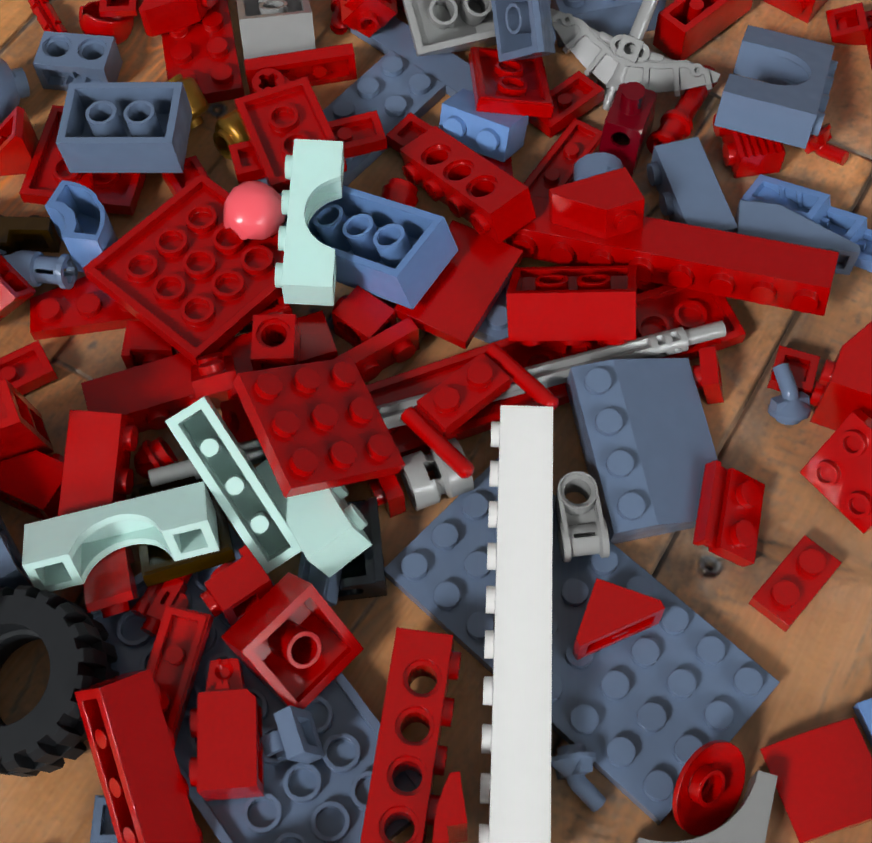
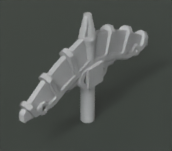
(627, 57)

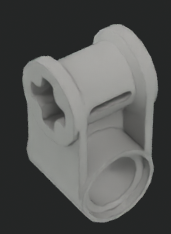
(580, 526)

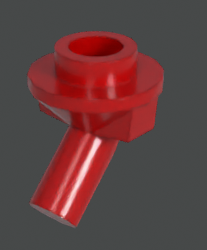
(825, 150)

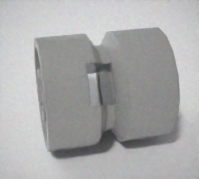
(428, 492)

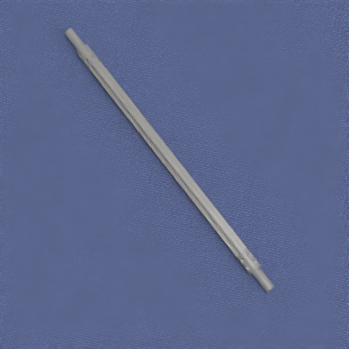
(547, 373)

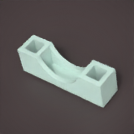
(315, 180)
(68, 546)

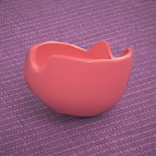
(253, 211)

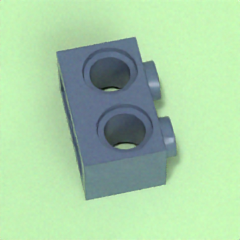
(76, 58)

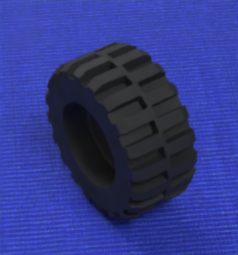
(77, 661)

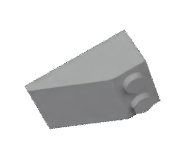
(449, 25)
(275, 27)

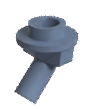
(791, 405)
(572, 765)

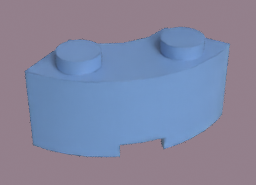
(80, 222)

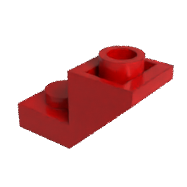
(111, 584)

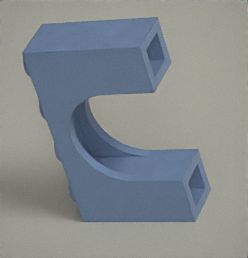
(796, 91)

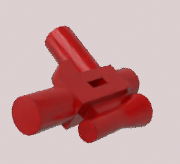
(153, 602)

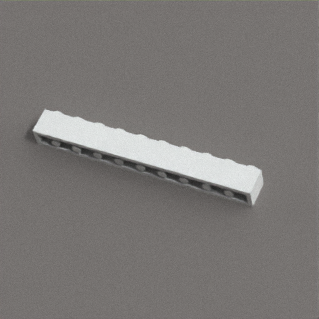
(522, 633)

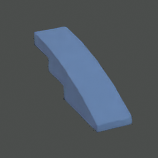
(817, 208)

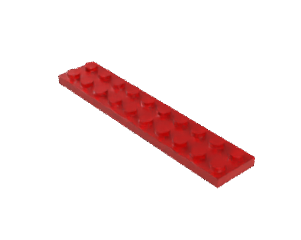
(656, 312)

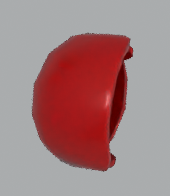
(93, 24)

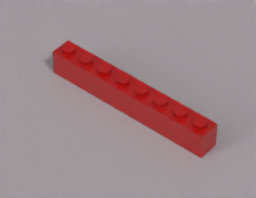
(692, 259)

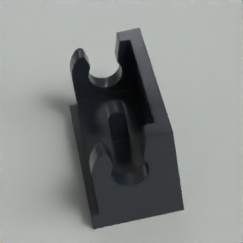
(365, 574)

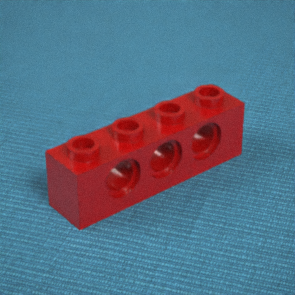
(467, 184)

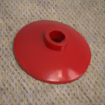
(709, 787)

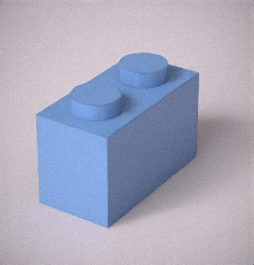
(483, 132)

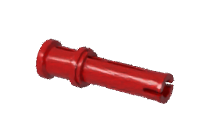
(677, 122)

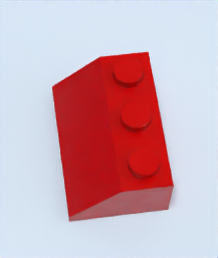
(572, 304)

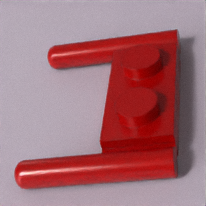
(464, 396)

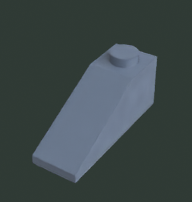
(785, 225)

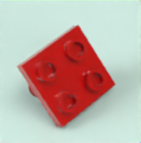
(844, 469)

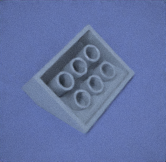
(642, 442)

